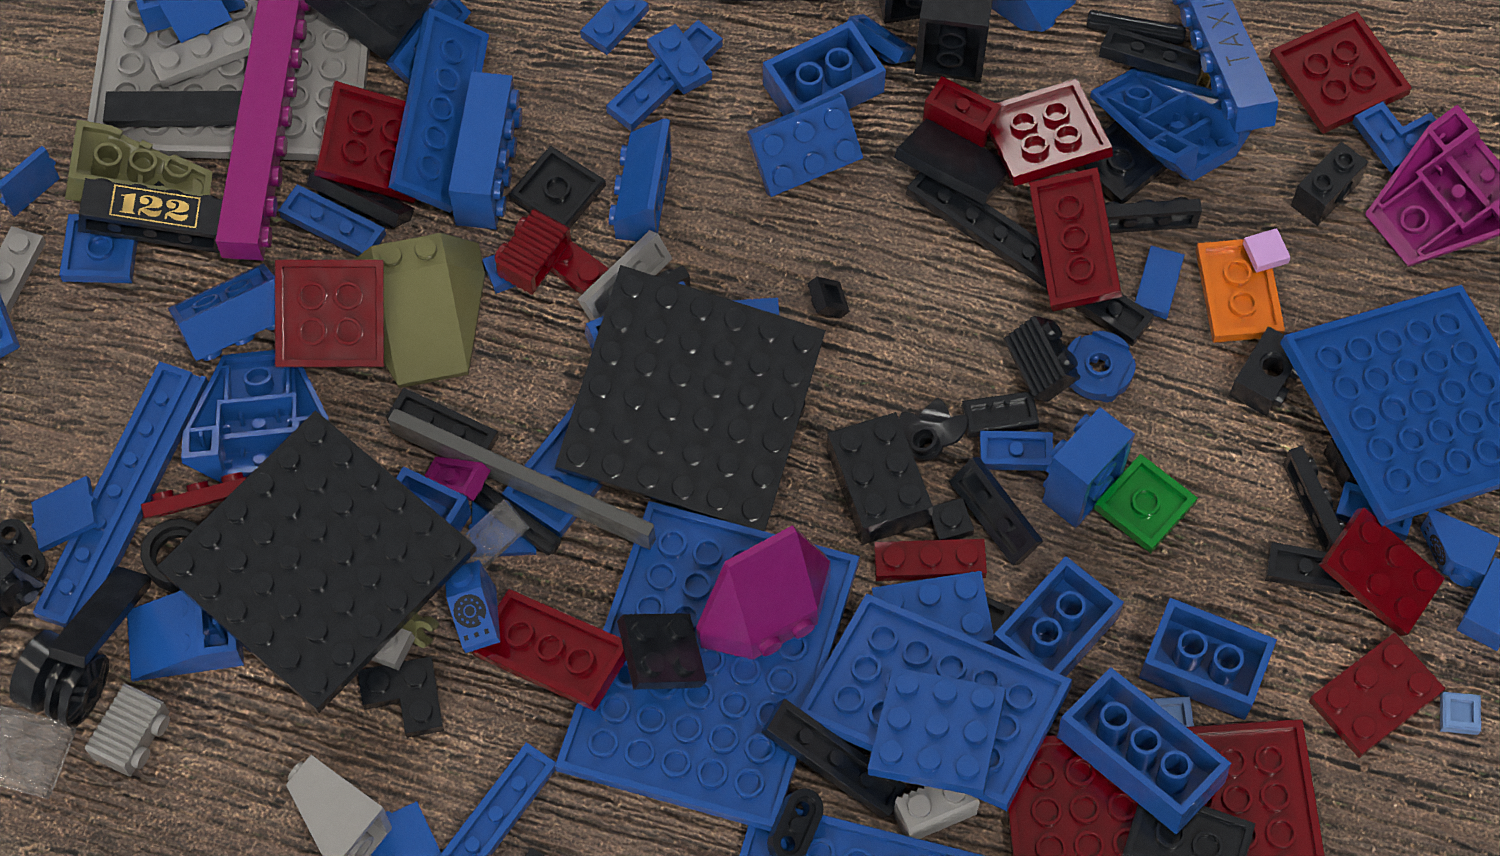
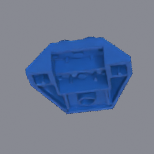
(1172, 120)
(246, 414)

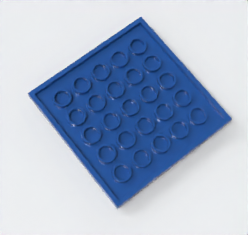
(1408, 400)

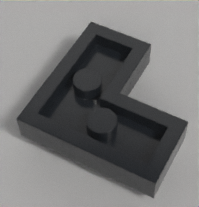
(411, 686)

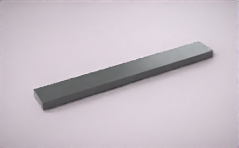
(525, 479)

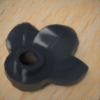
(934, 427)

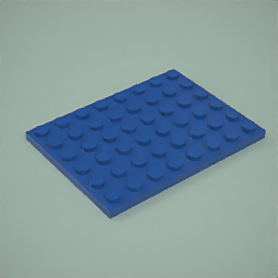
(707, 741)

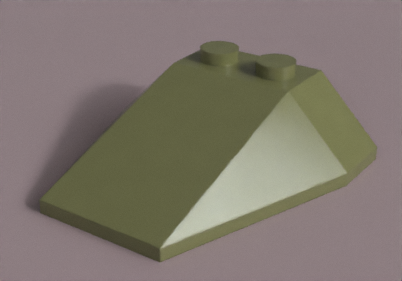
(429, 306)

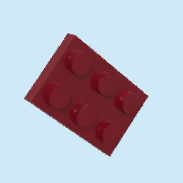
(1382, 572)
(1376, 695)

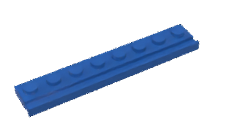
(122, 488)

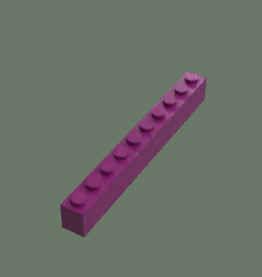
(261, 128)

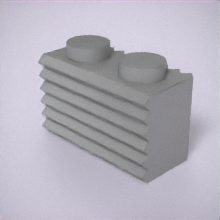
(128, 730)
(932, 810)

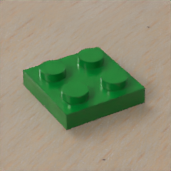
(1145, 503)

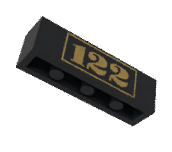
(149, 214)

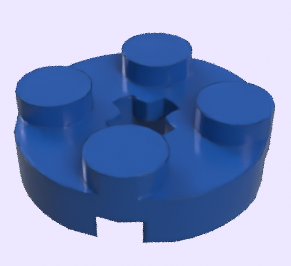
(1118, 360)

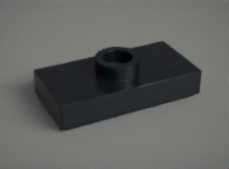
(1000, 413)

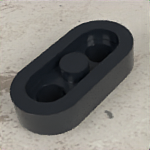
(24, 544)
(793, 827)

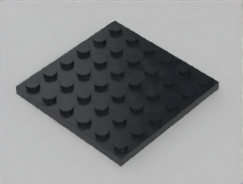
(690, 399)
(317, 560)

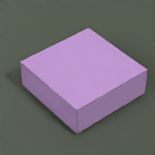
(1266, 250)

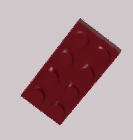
(1075, 239)
(554, 650)

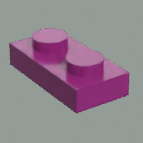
(459, 475)

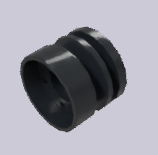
(57, 687)

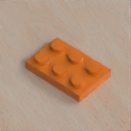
(1236, 297)

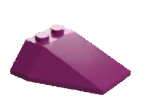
(1440, 193)
(766, 596)

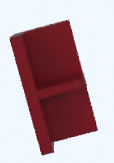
(961, 111)

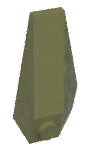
(108, 154)

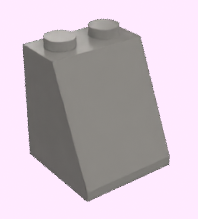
(336, 811)

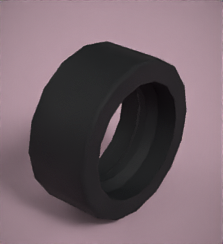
(155, 540)

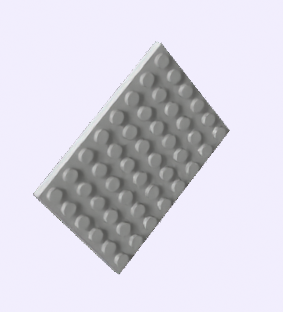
(124, 65)

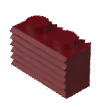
(532, 251)

